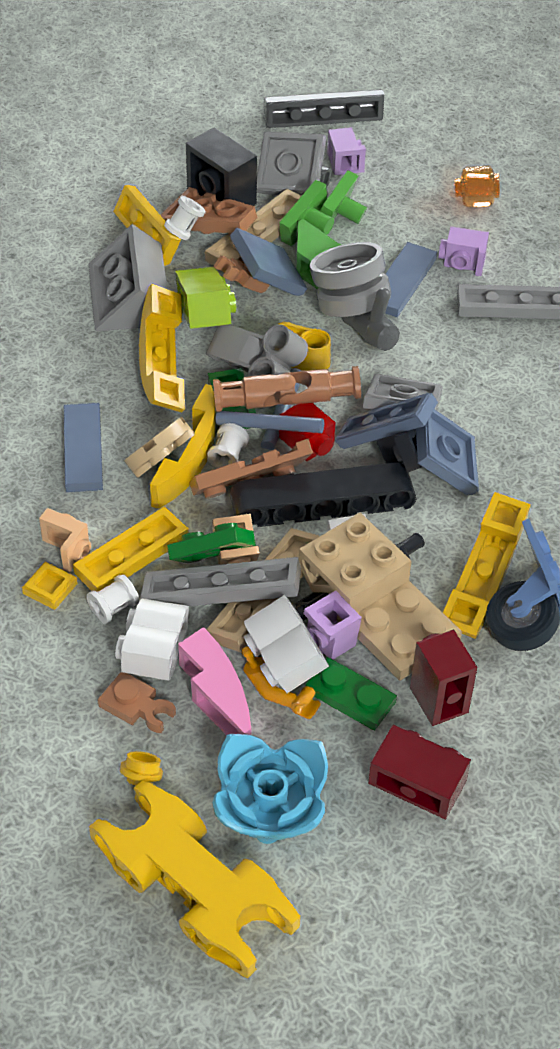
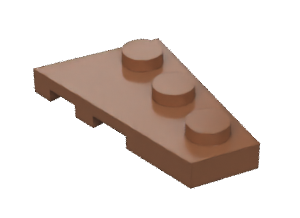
(219, 216)
(214, 481)

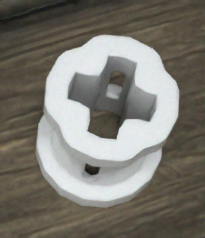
(184, 217)
(228, 446)
(113, 598)

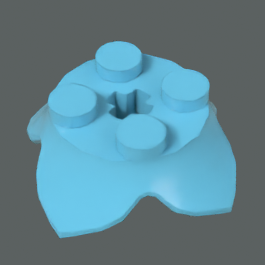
(251, 768)

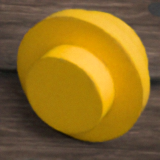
(141, 767)

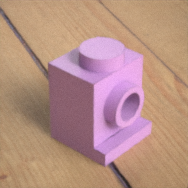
(345, 151)
(464, 249)
(330, 635)

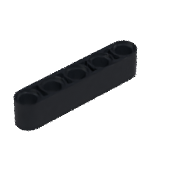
(323, 493)

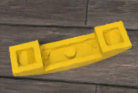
(158, 348)
(173, 476)
(487, 563)

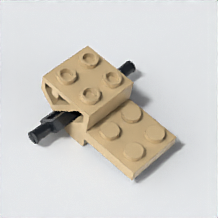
(375, 582)

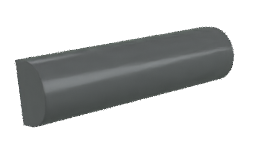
(324, 108)

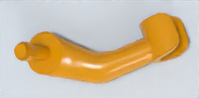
(300, 704)

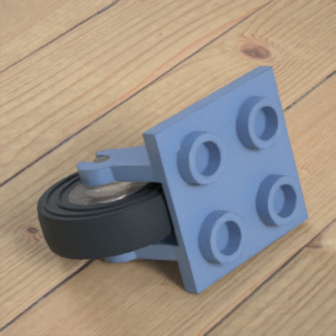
(528, 611)

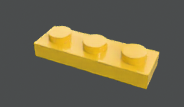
(136, 210)
(130, 550)

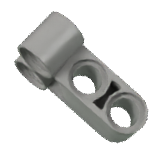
(258, 353)

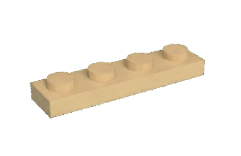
(265, 226)
(229, 625)

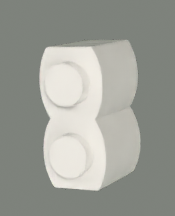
(152, 639)
(284, 644)

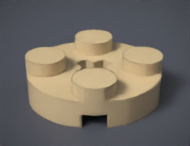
(159, 447)

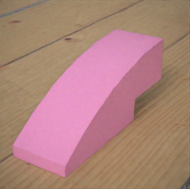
(214, 683)

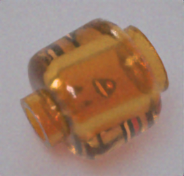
(478, 186)

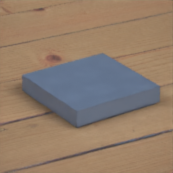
(268, 262)
(448, 452)

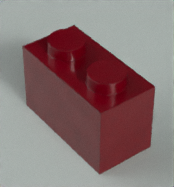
(443, 677)
(419, 771)

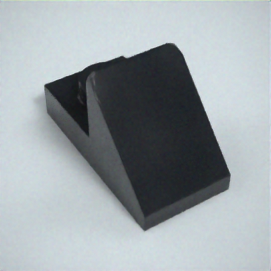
(400, 449)

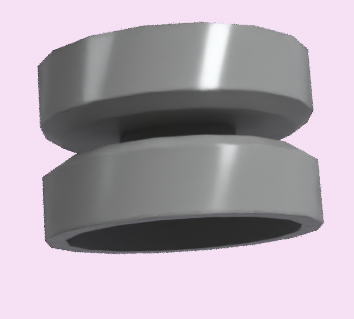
(349, 278)

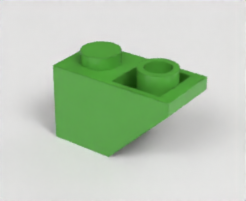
(309, 244)

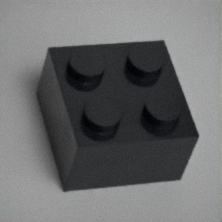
(221, 168)

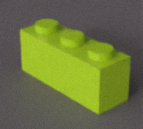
(205, 297)

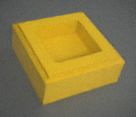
(49, 585)

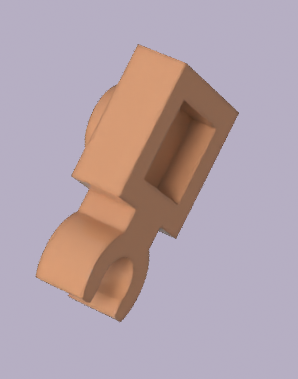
(237, 271)
(133, 699)

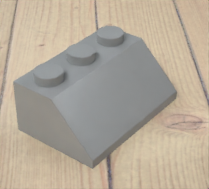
(122, 278)

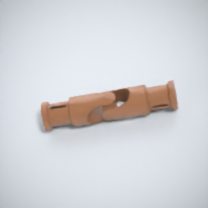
(272, 390)

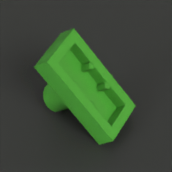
(341, 204)
(309, 209)

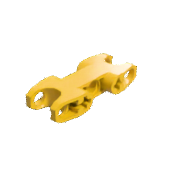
(217, 897)

